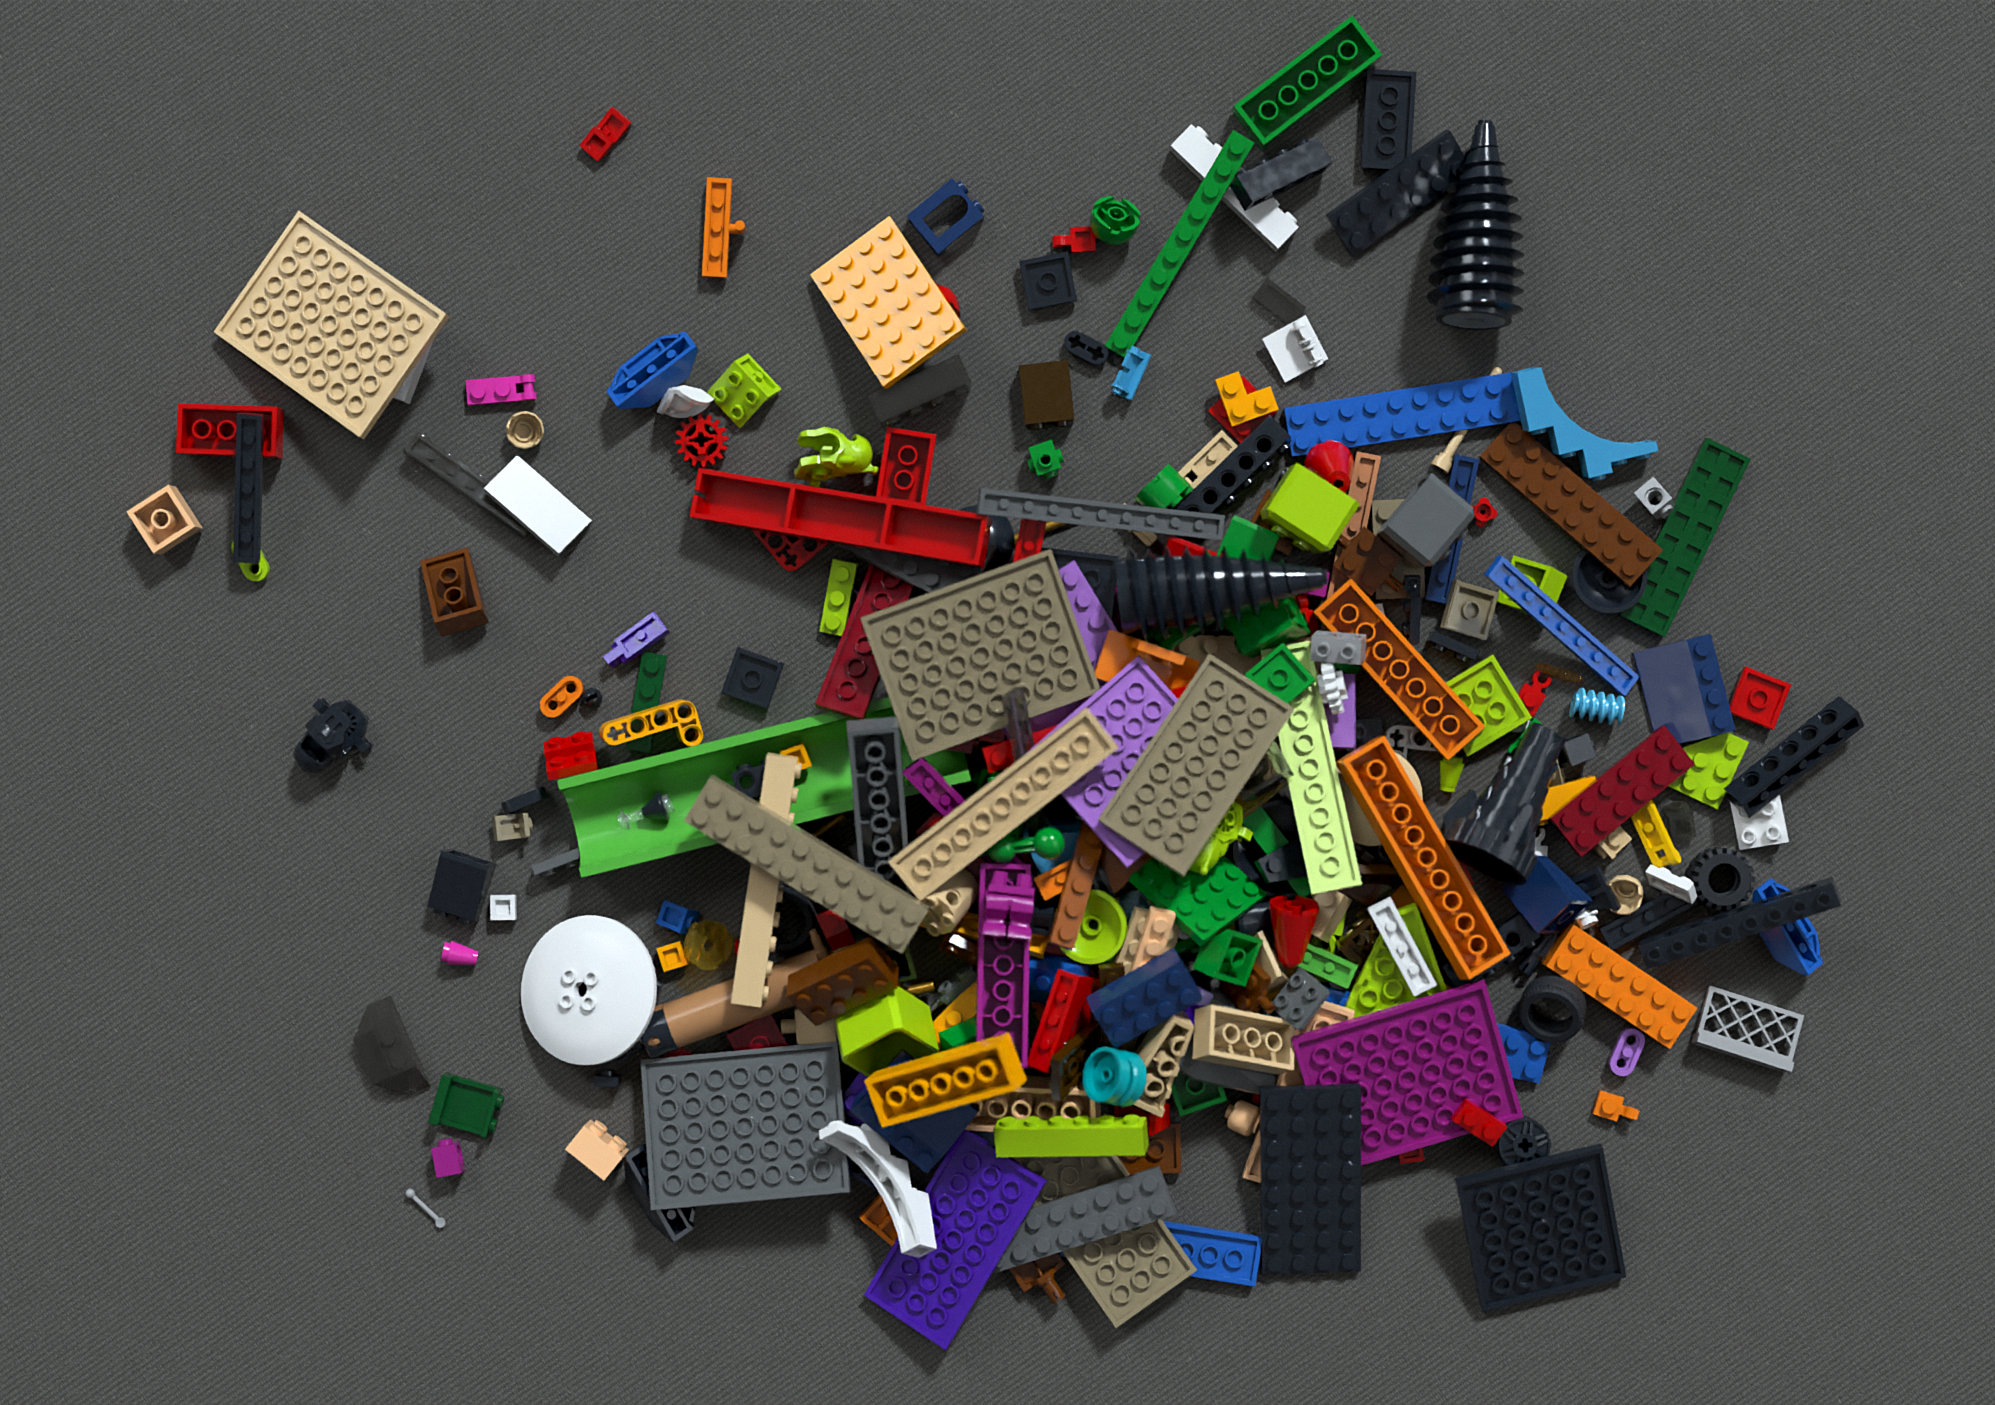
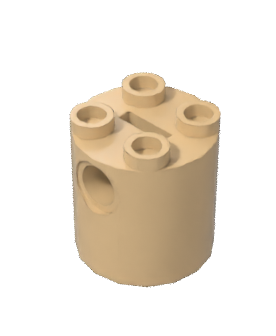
(950, 903)

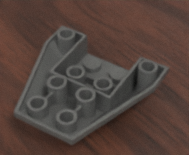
(1220, 1074)

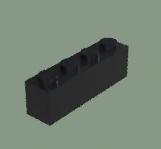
(1280, 173)

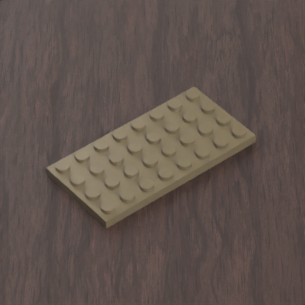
(1196, 765)
(1124, 1268)

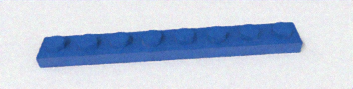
(1561, 625)

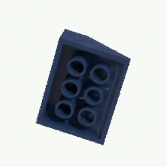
(1685, 689)
(922, 1138)

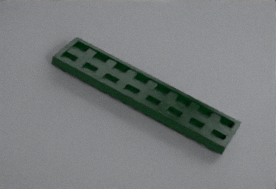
(1688, 534)

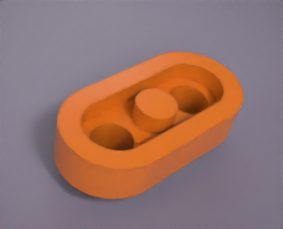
(561, 695)

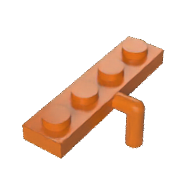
(718, 227)

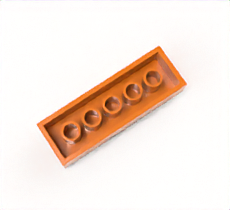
(1619, 985)

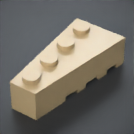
(1161, 1055)

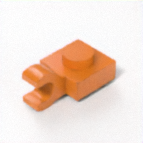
(1610, 1107)

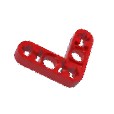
(796, 548)

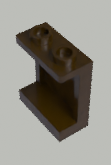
(1046, 394)

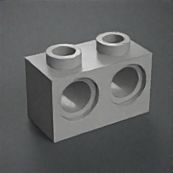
(1338, 647)

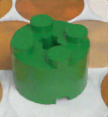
(1164, 490)

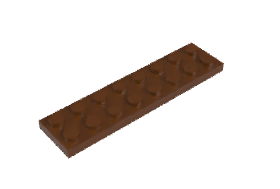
(1570, 504)

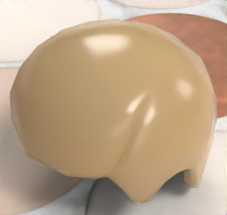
(524, 430)
(1628, 892)

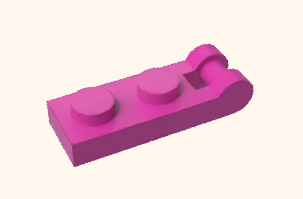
(500, 390)

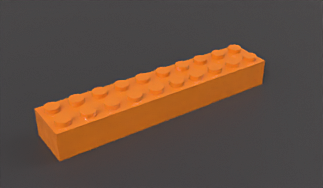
(1422, 858)

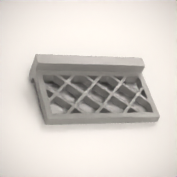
(1742, 1050)

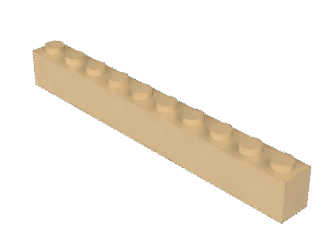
(764, 891)

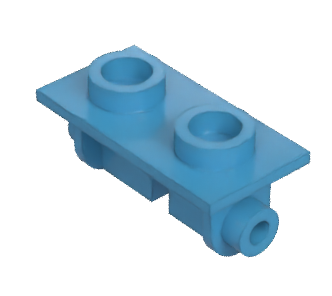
(1134, 368)

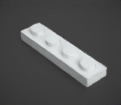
(1402, 946)

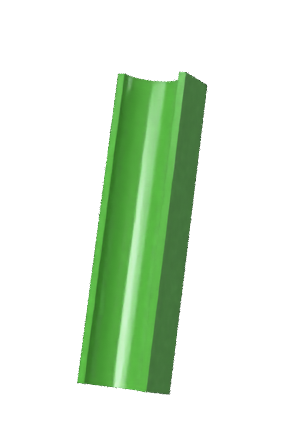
(682, 774)

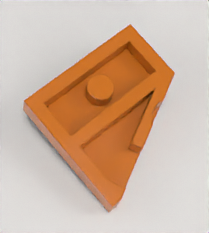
(879, 1220)

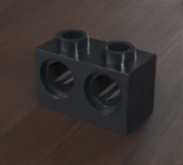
(756, 772)

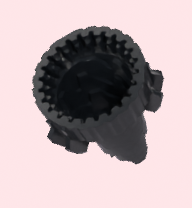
(1500, 827)

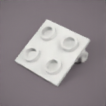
(1295, 348)
(1763, 828)

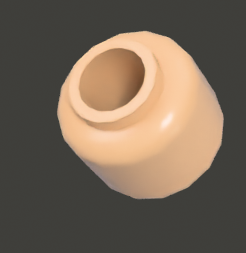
(1243, 1117)

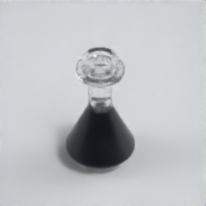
(657, 807)

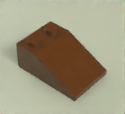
(454, 592)

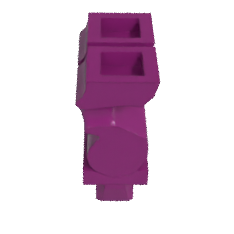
(1013, 900)

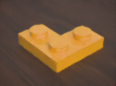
(1242, 406)

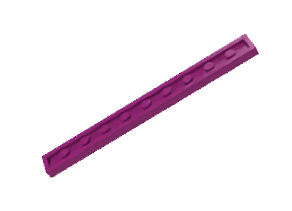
(947, 799)

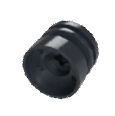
(1516, 1130)

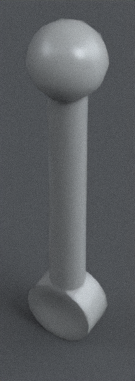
(440, 1221)

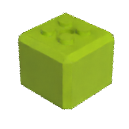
(1308, 510)
(882, 1027)

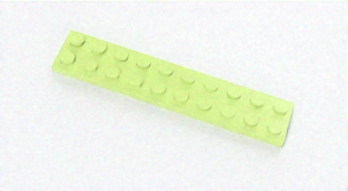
(1317, 788)

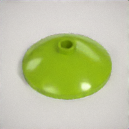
(1103, 943)

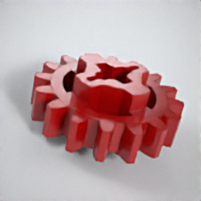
(701, 429)

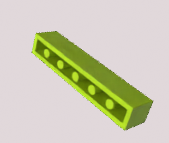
(1071, 1136)

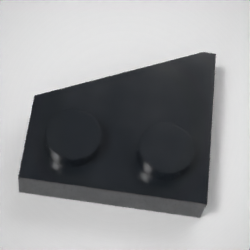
(1597, 888)

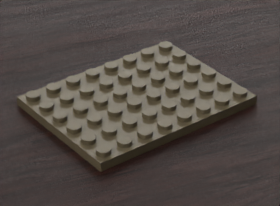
(972, 642)

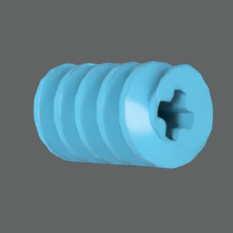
(1597, 705)

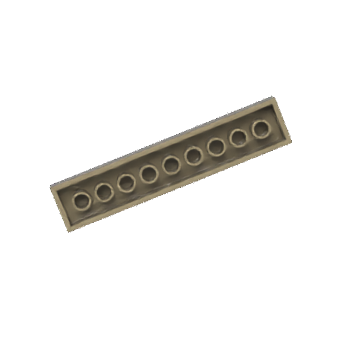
(806, 863)

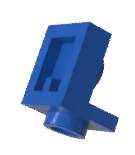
(677, 917)

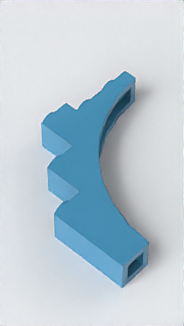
(1540, 411)

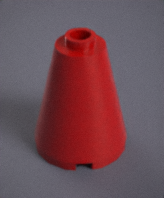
(1332, 463)
(1292, 927)

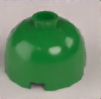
(1114, 220)

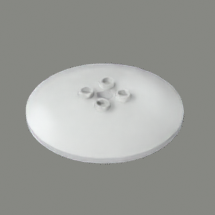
(617, 997)

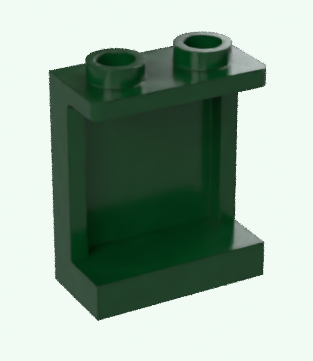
(466, 1105)

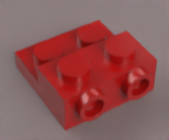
(570, 755)

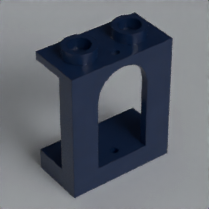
(972, 217)

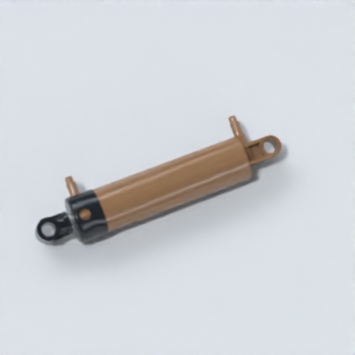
(711, 1010)

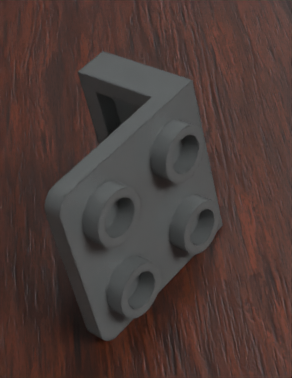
(1300, 999)

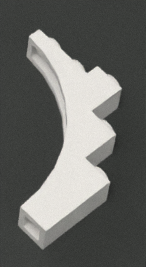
(891, 1177)

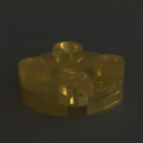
(694, 944)

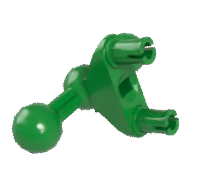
(1047, 844)

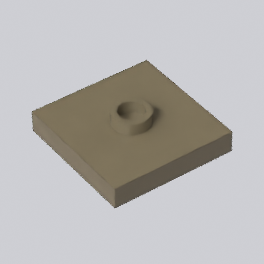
(1469, 610)

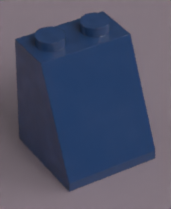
(1548, 898)

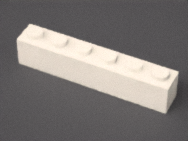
(1264, 219)

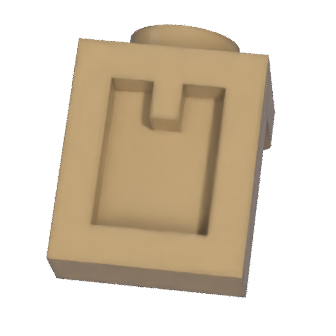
(1612, 843)

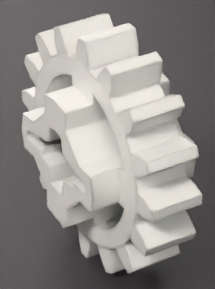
(1332, 687)

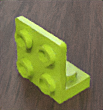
(743, 389)

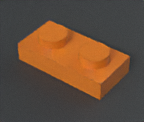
(1052, 881)

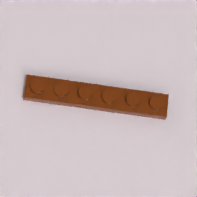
(1076, 888)

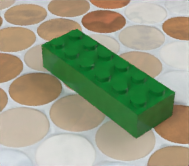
(1306, 82)

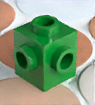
(1041, 451)

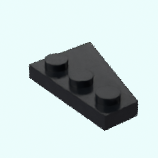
(1283, 863)

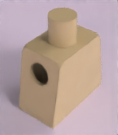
(807, 1032)

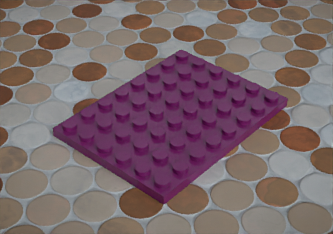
(1415, 1068)

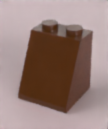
(1117, 873)

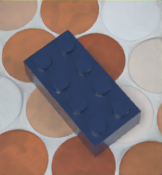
(1144, 998)

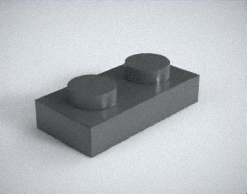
(548, 867)

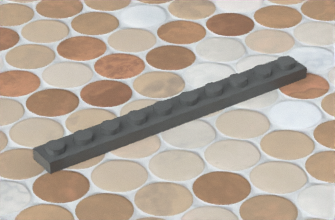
(1100, 514)

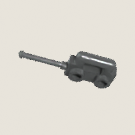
(955, 985)

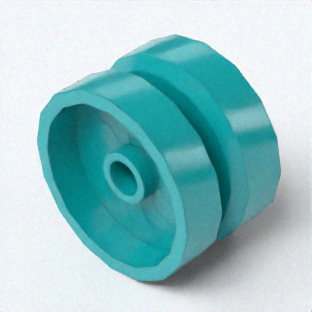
(1114, 1077)

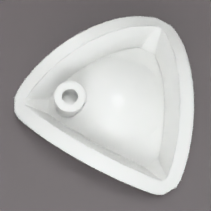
(684, 401)

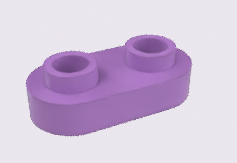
(1629, 1053)

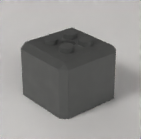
(1427, 523)

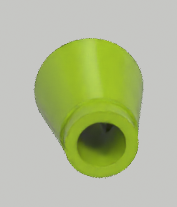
(1450, 773)

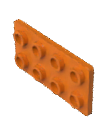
(1122, 649)

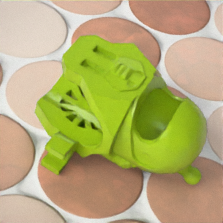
(836, 458)
(1226, 832)

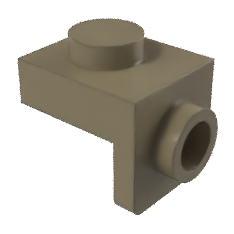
(511, 826)

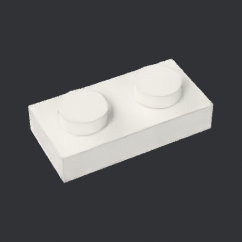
(1666, 881)

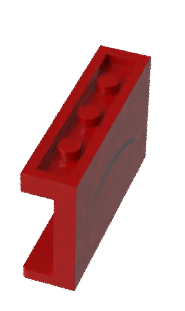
(1063, 1016)

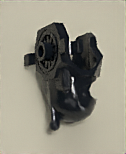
(329, 735)

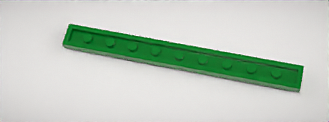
(1180, 243)

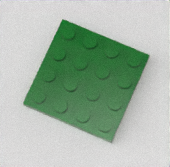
(1201, 902)

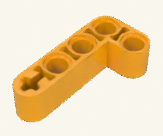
(649, 727)

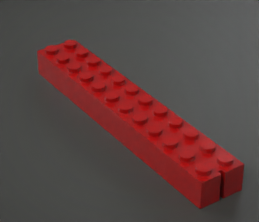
(842, 518)

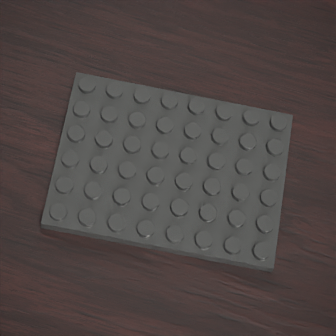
(743, 1125)

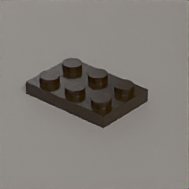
(1070, 1060)

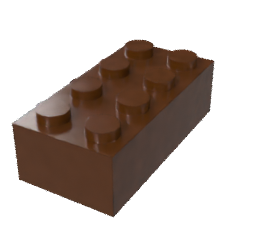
(842, 981)

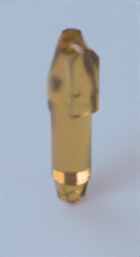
(1564, 674)

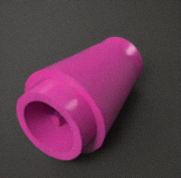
(458, 954)

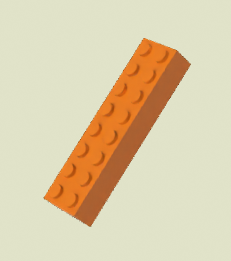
(1401, 671)

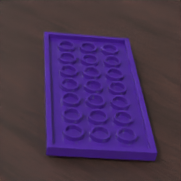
(975, 1215)

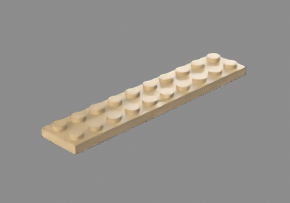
(1003, 803)

